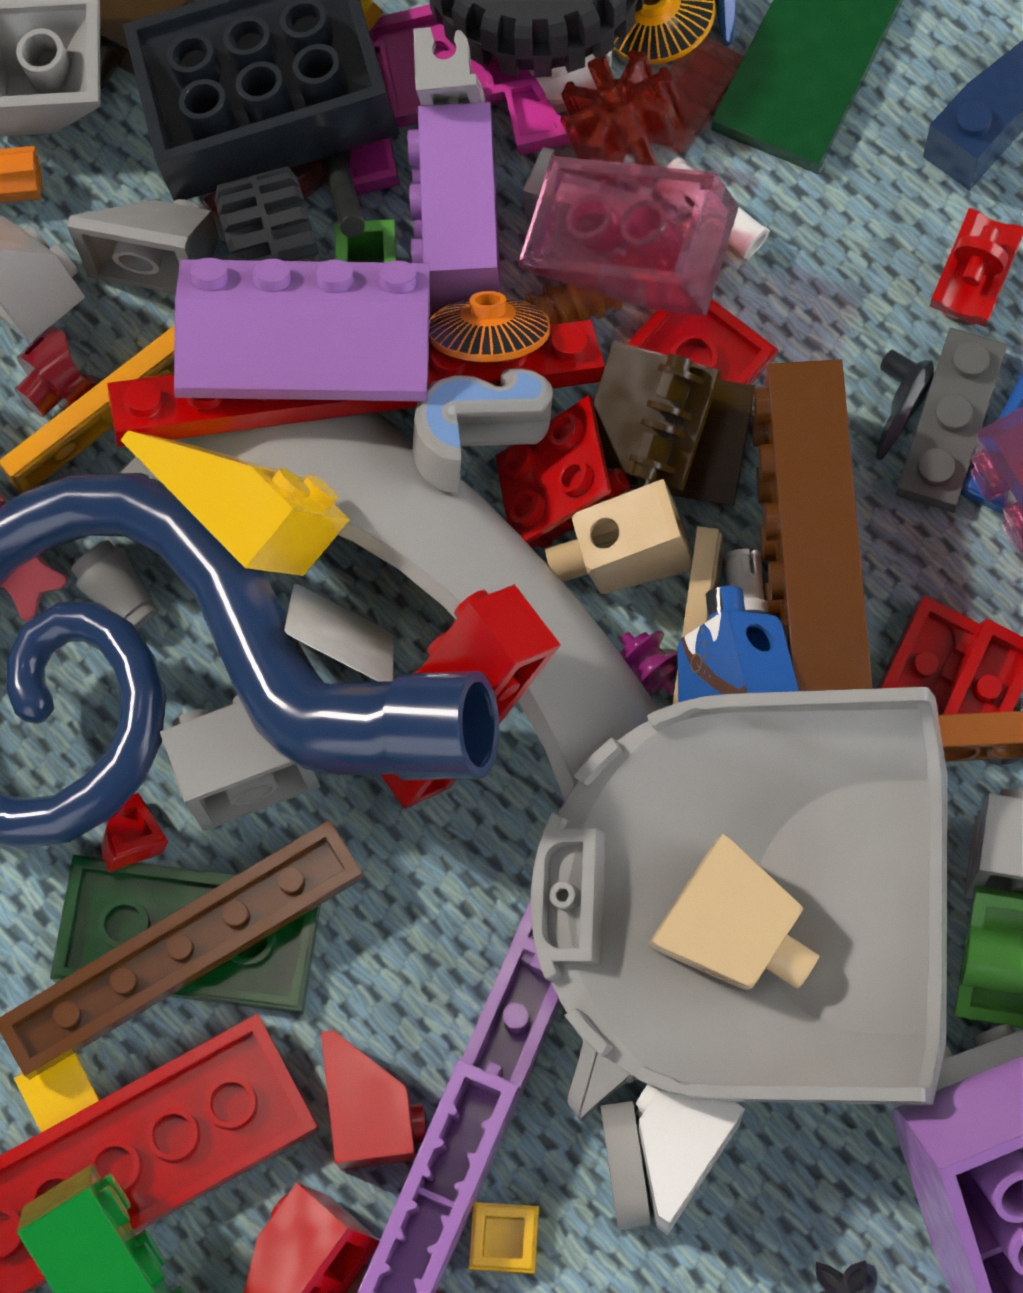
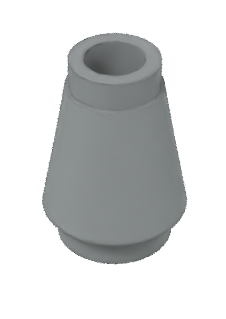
(111, 579)

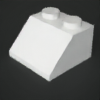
(680, 1146)

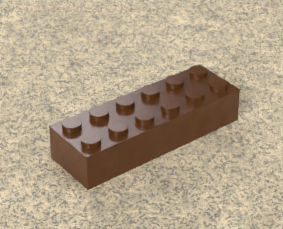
(811, 523)

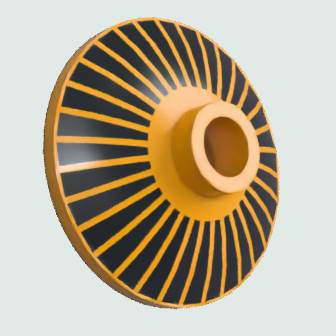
(667, 29)

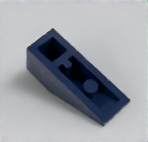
(979, 121)

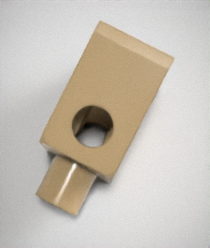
(625, 541)
(734, 922)

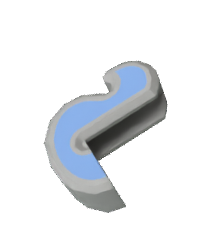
(477, 414)

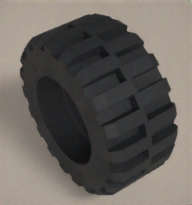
(536, 32)

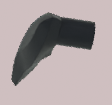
(914, 383)

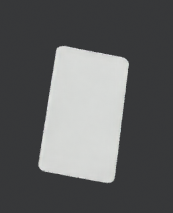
(340, 634)

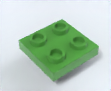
(993, 959)

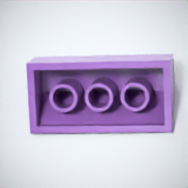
(302, 330)

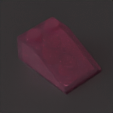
(631, 232)

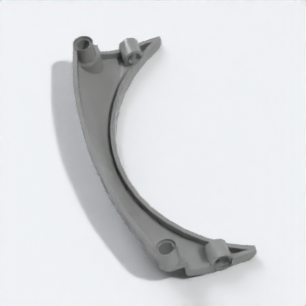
(452, 550)

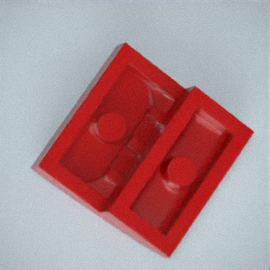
(961, 661)

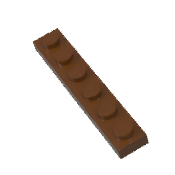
(178, 950)

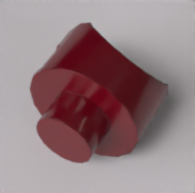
(51, 374)

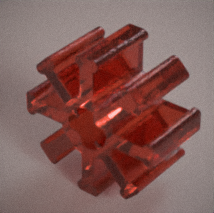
(623, 112)

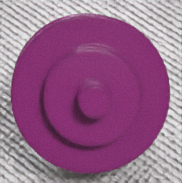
(649, 661)

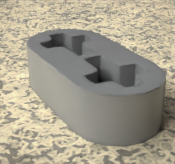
(625, 1165)

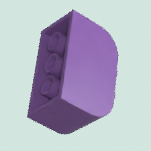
(970, 1177)

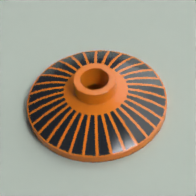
(488, 328)

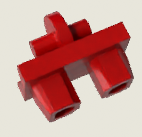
(976, 269)

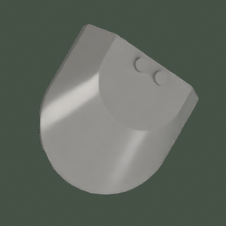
(835, 805)

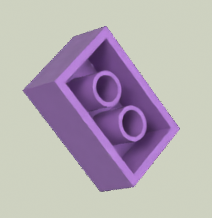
(455, 201)

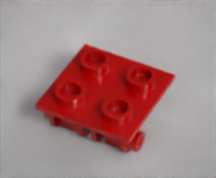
(557, 476)

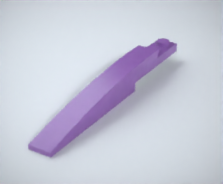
(467, 1126)

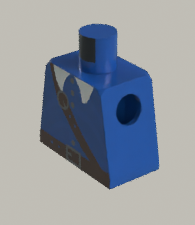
(734, 651)

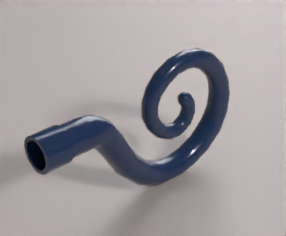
(404, 727)

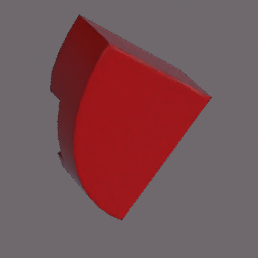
(132, 835)

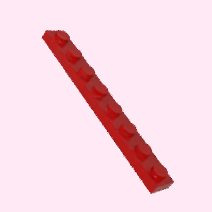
(150, 406)

